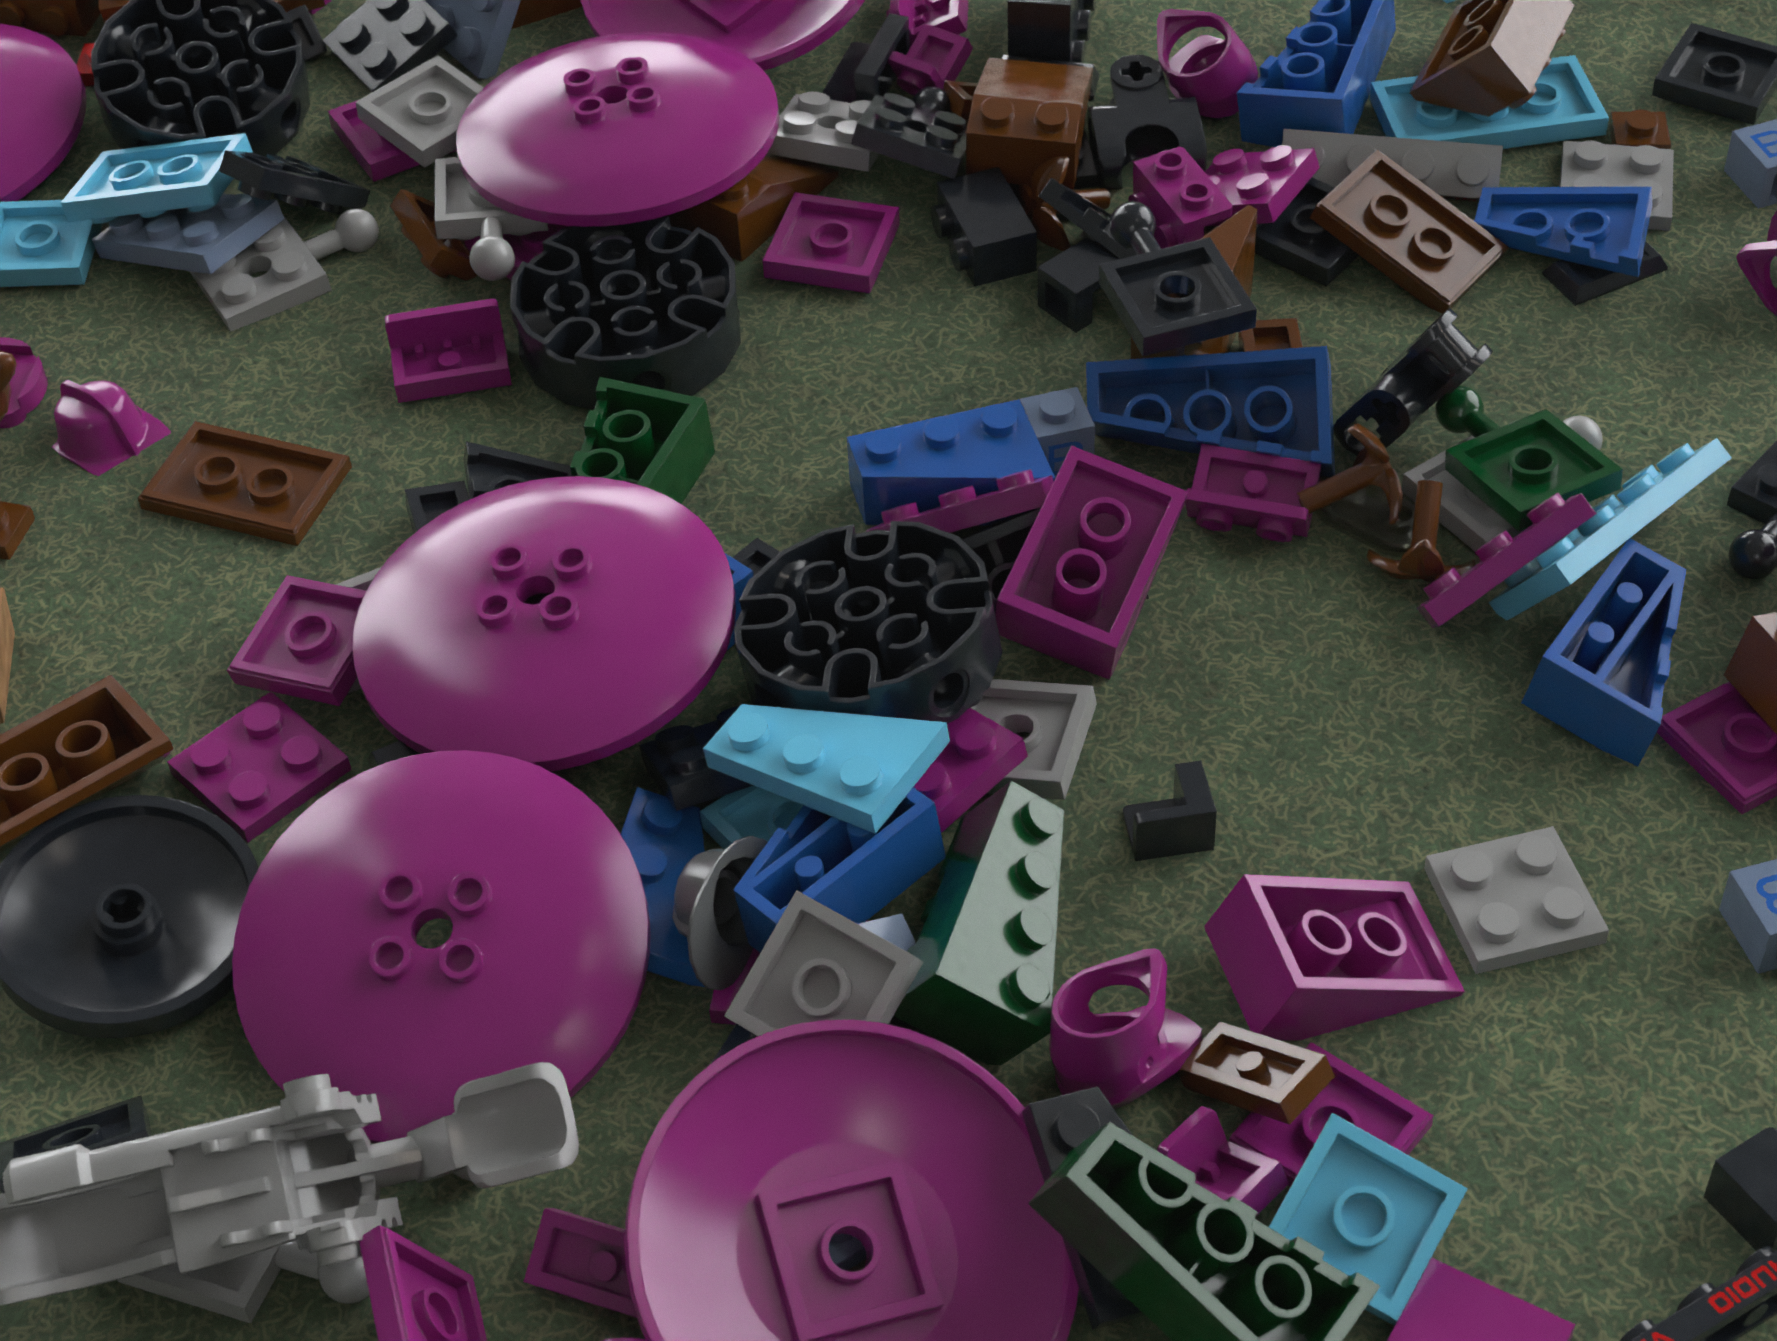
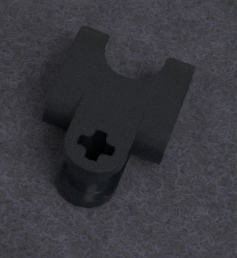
(1141, 120)
(1414, 382)

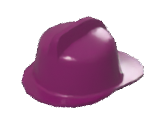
(102, 426)

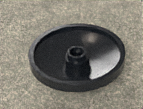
(122, 915)

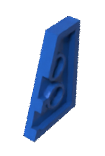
(1571, 223)
(661, 847)

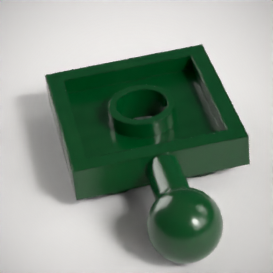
(1523, 461)

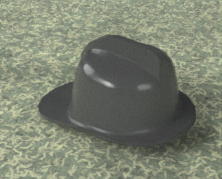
(709, 912)

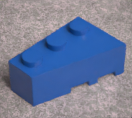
(940, 456)
(1613, 656)
(839, 865)

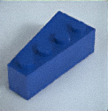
(1321, 73)
(1235, 400)

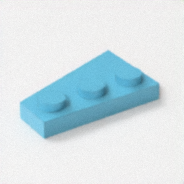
(828, 760)

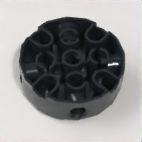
(201, 73)
(626, 307)
(871, 625)

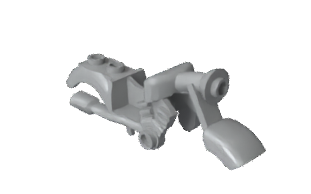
(263, 1181)

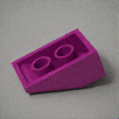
(1089, 562)
(1327, 953)

